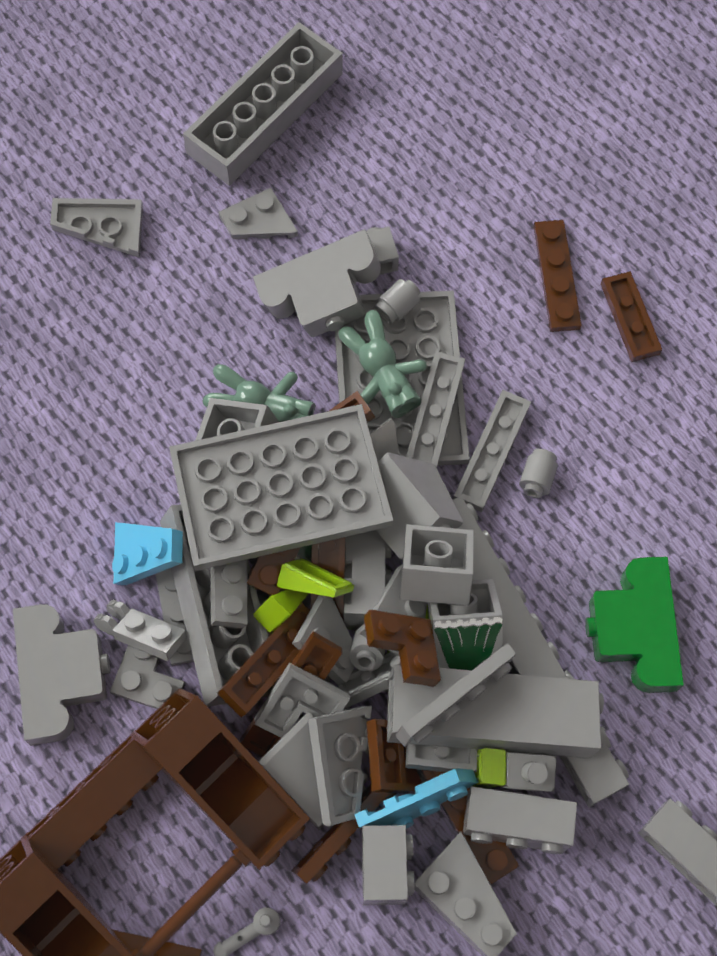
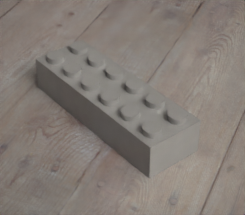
(263, 103)
(215, 649)

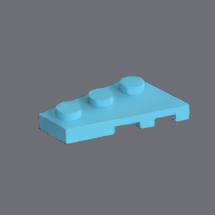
(144, 551)
(425, 802)

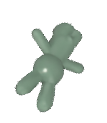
(380, 362)
(281, 405)

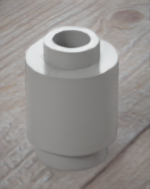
(398, 301)
(539, 473)
(365, 657)

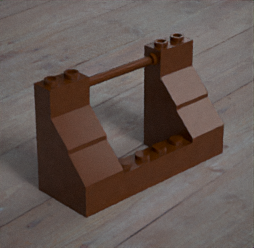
(213, 769)

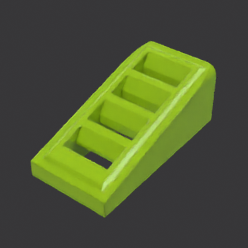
(309, 578)
(278, 608)
(491, 768)

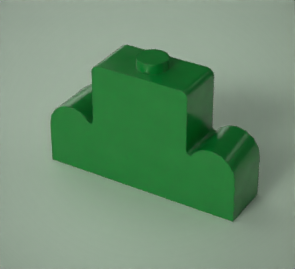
(639, 626)

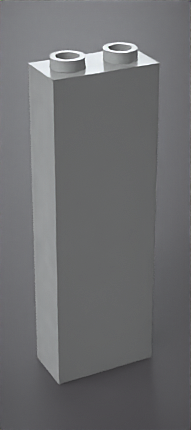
(510, 715)

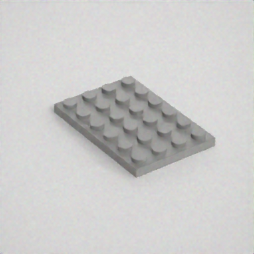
(417, 336)
(279, 487)

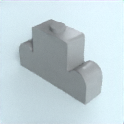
(322, 284)
(55, 672)

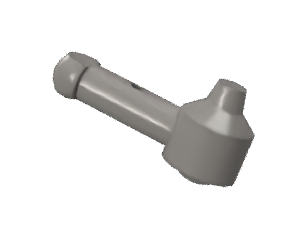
(264, 922)

